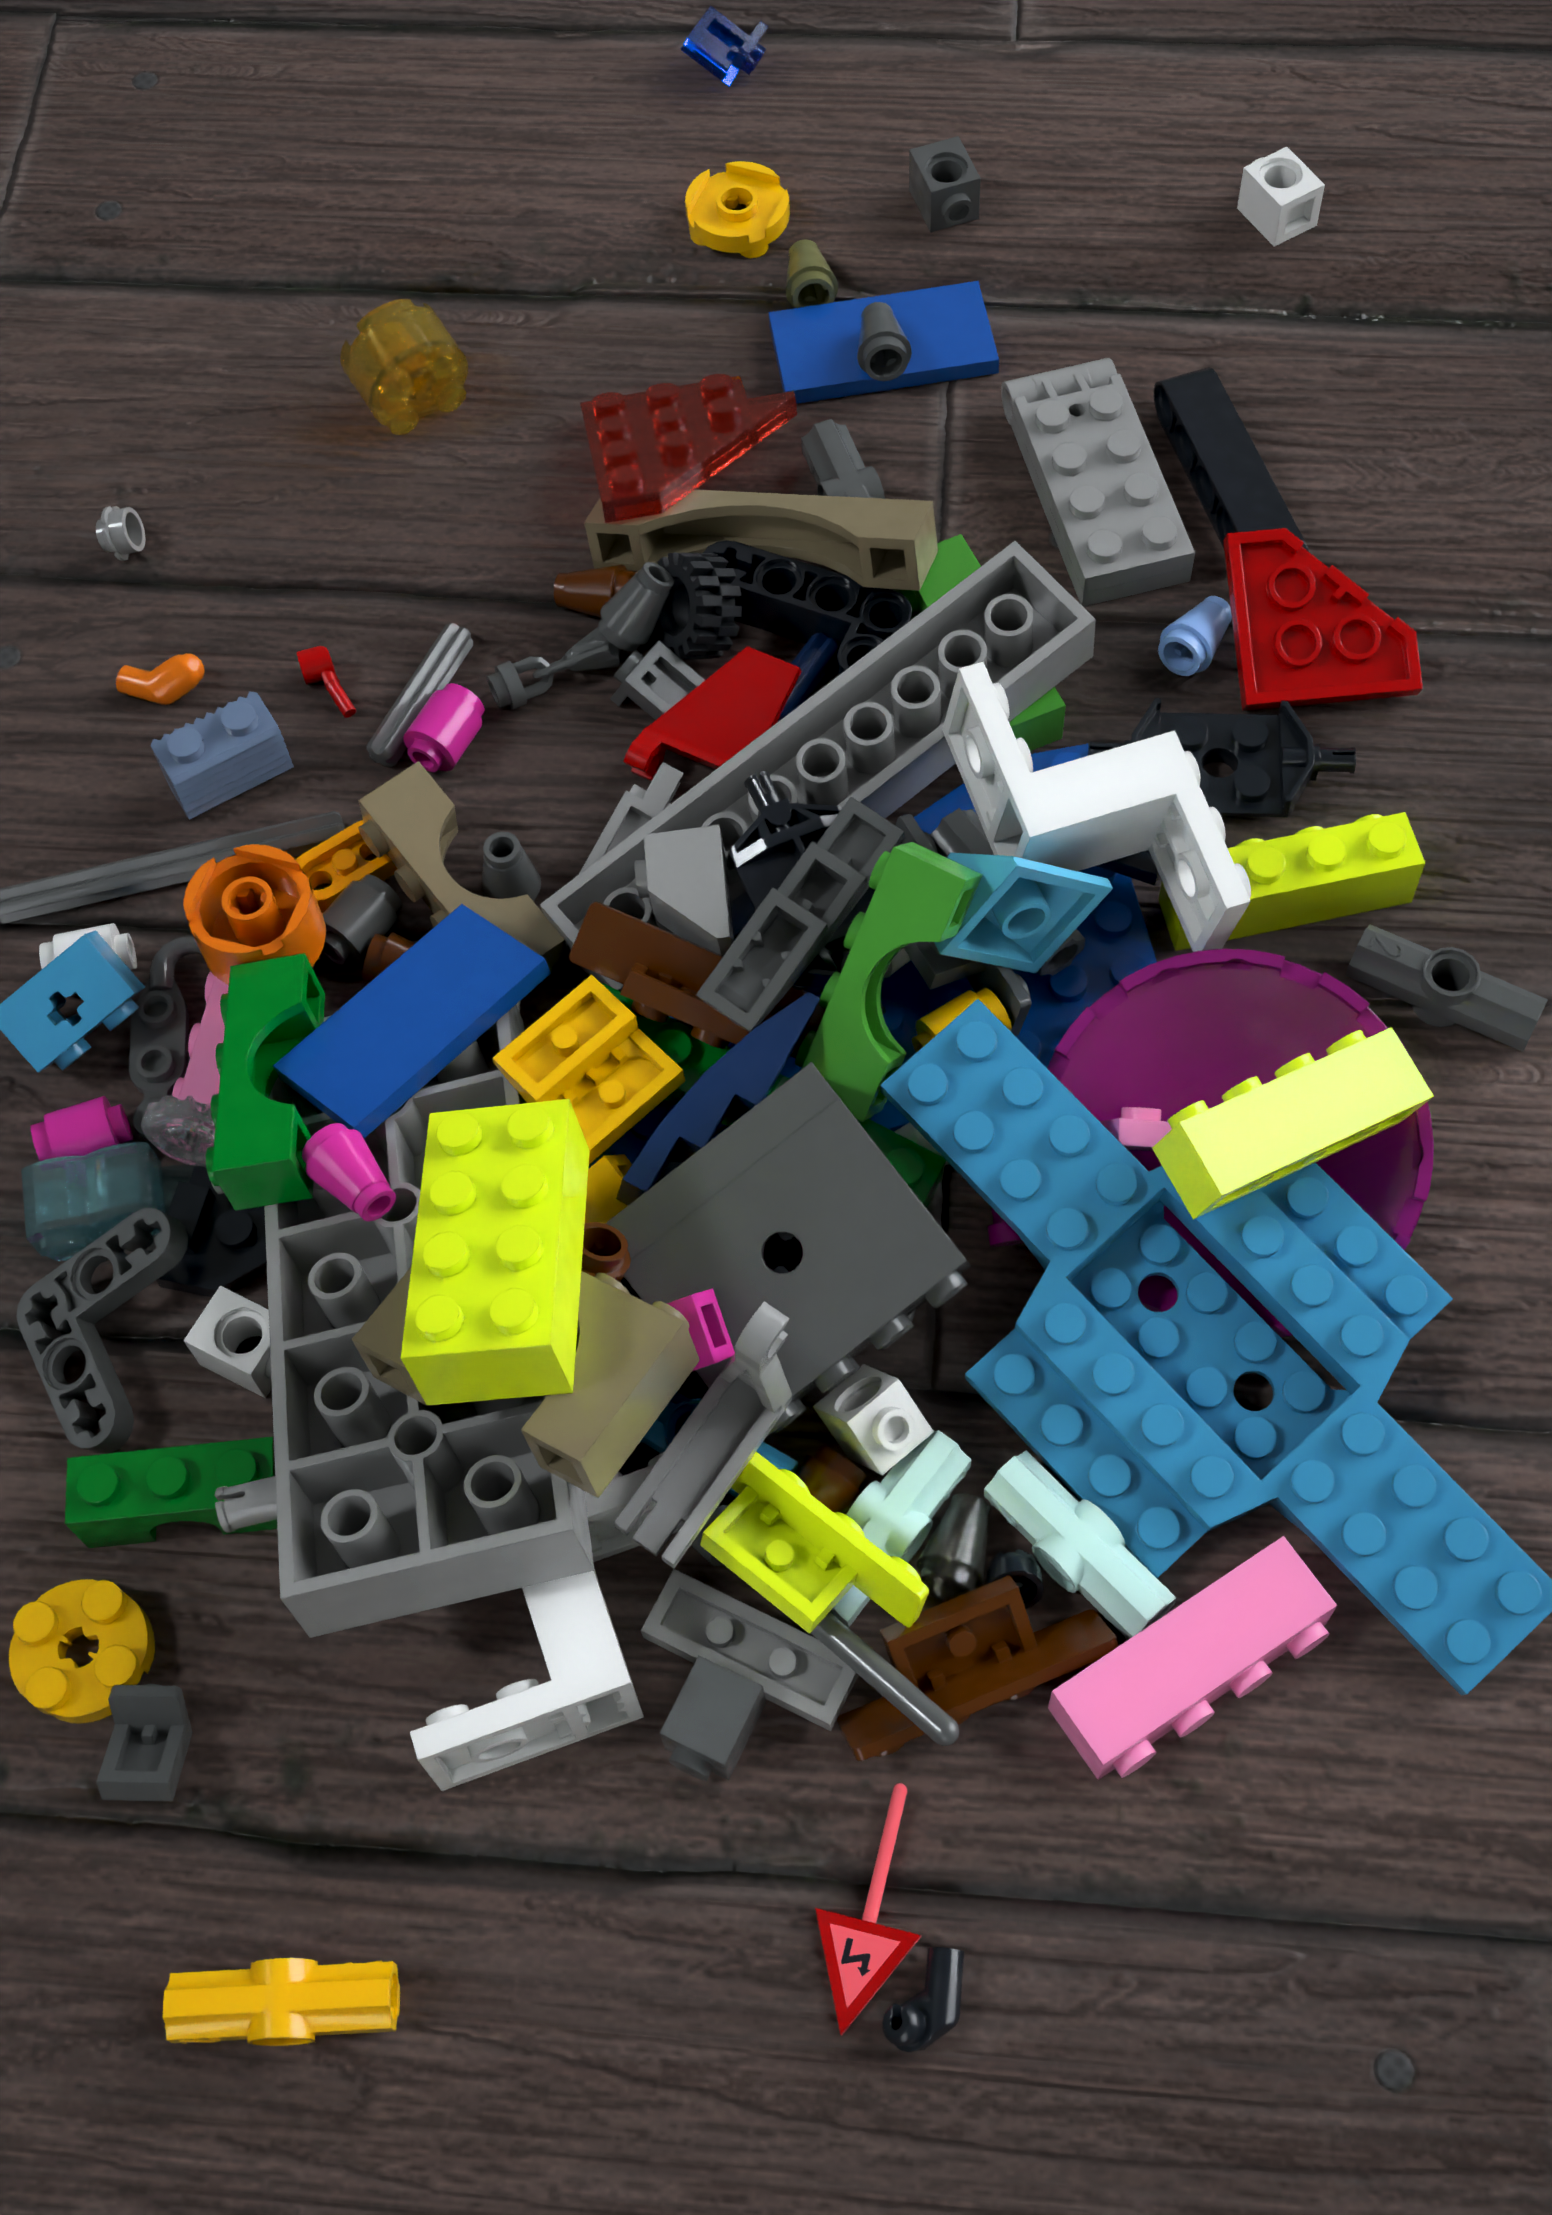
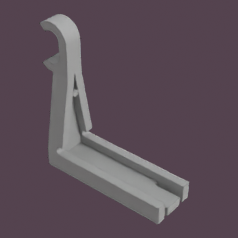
(713, 1441)

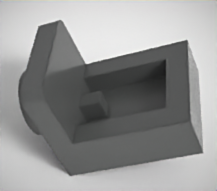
(145, 1744)

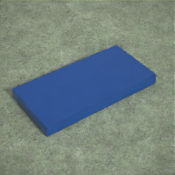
(943, 325)
(412, 1020)

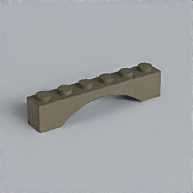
(864, 538)

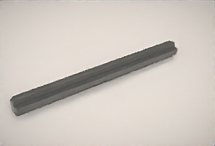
(156, 868)

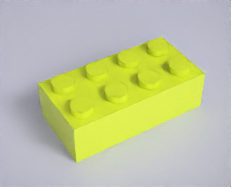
(497, 1254)

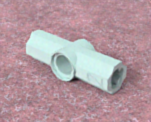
(901, 1507)
(1078, 1545)

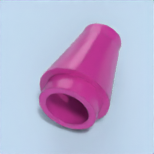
(347, 1170)

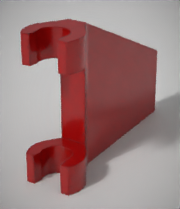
(718, 715)

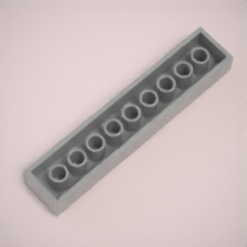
(867, 730)

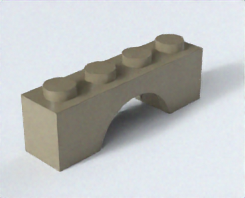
(414, 827)

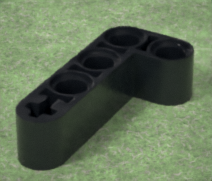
(808, 600)

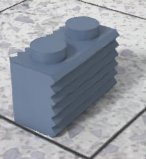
(222, 754)

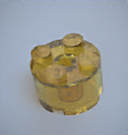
(405, 365)

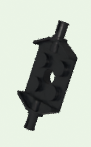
(1268, 753)
(771, 851)

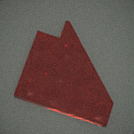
(672, 439)

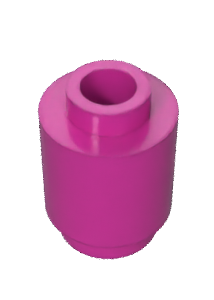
(444, 728)
(81, 1129)

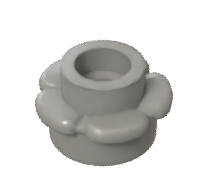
(120, 531)

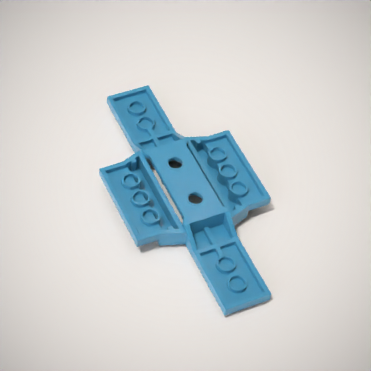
(1144, 1400)

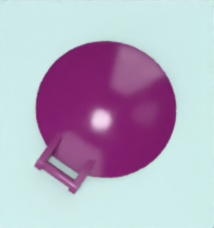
(1202, 1027)

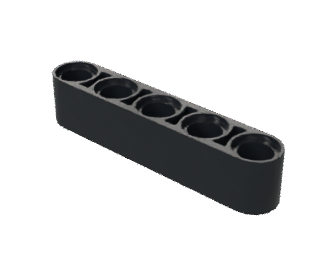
(1219, 455)

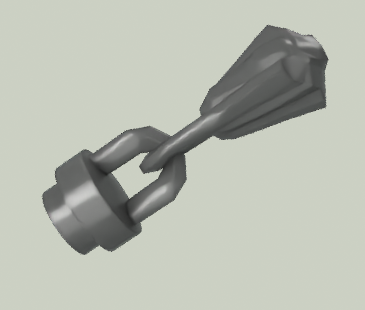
(588, 654)

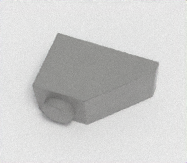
(689, 885)

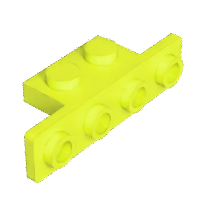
(804, 1552)

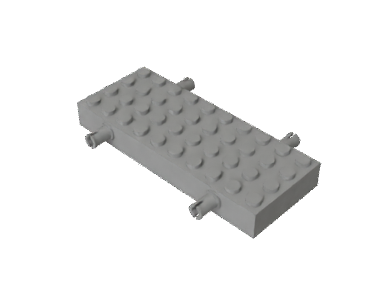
(371, 1490)

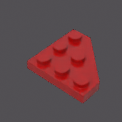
(1310, 629)

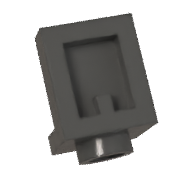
(655, 680)

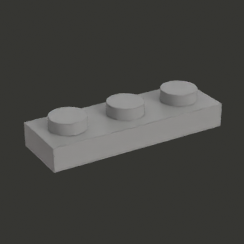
(788, 1663)

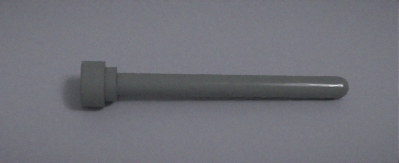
(871, 1668)

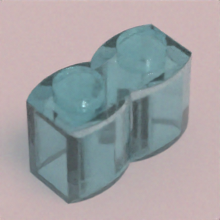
(83, 1197)

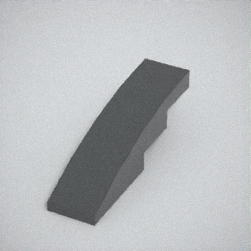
(799, 916)

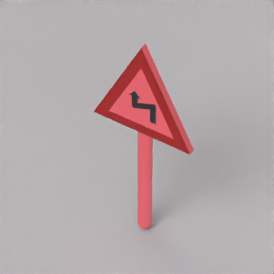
(860, 1951)

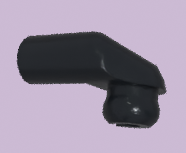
(934, 2009)

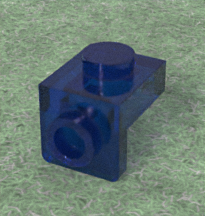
(724, 46)

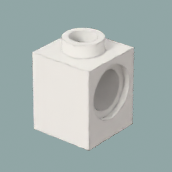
(1280, 196)
(219, 1332)
(873, 1419)

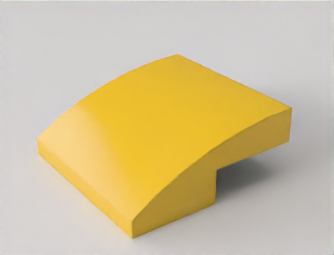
(597, 1059)

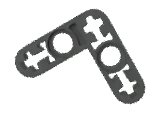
(80, 1310)

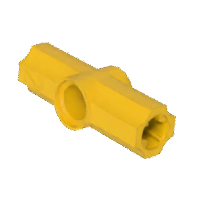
(281, 2002)

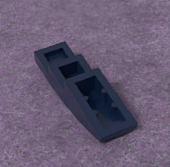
(727, 1088)

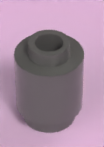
(356, 916)

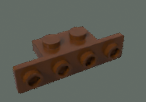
(663, 974)
(972, 1658)

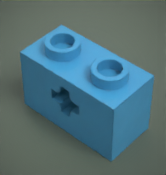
(33, 1015)

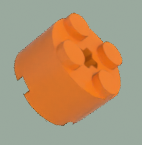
(253, 909)

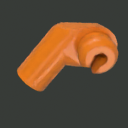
(164, 683)

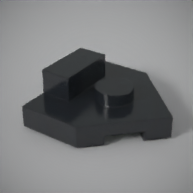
(222, 1242)

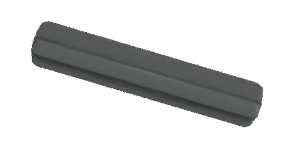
(431, 675)

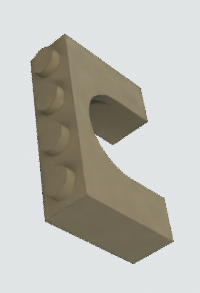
(624, 1377)

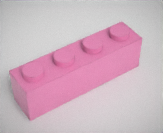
(1191, 1659)

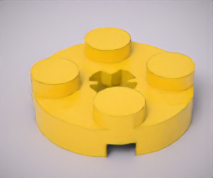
(737, 231)
(46, 1631)

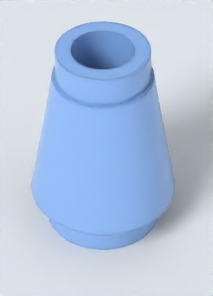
(1195, 637)

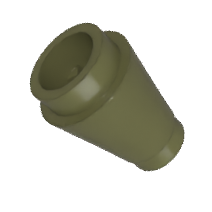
(809, 276)

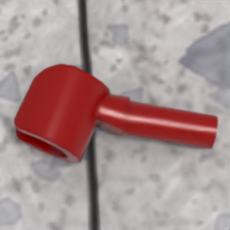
(318, 666)

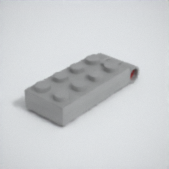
(1098, 481)

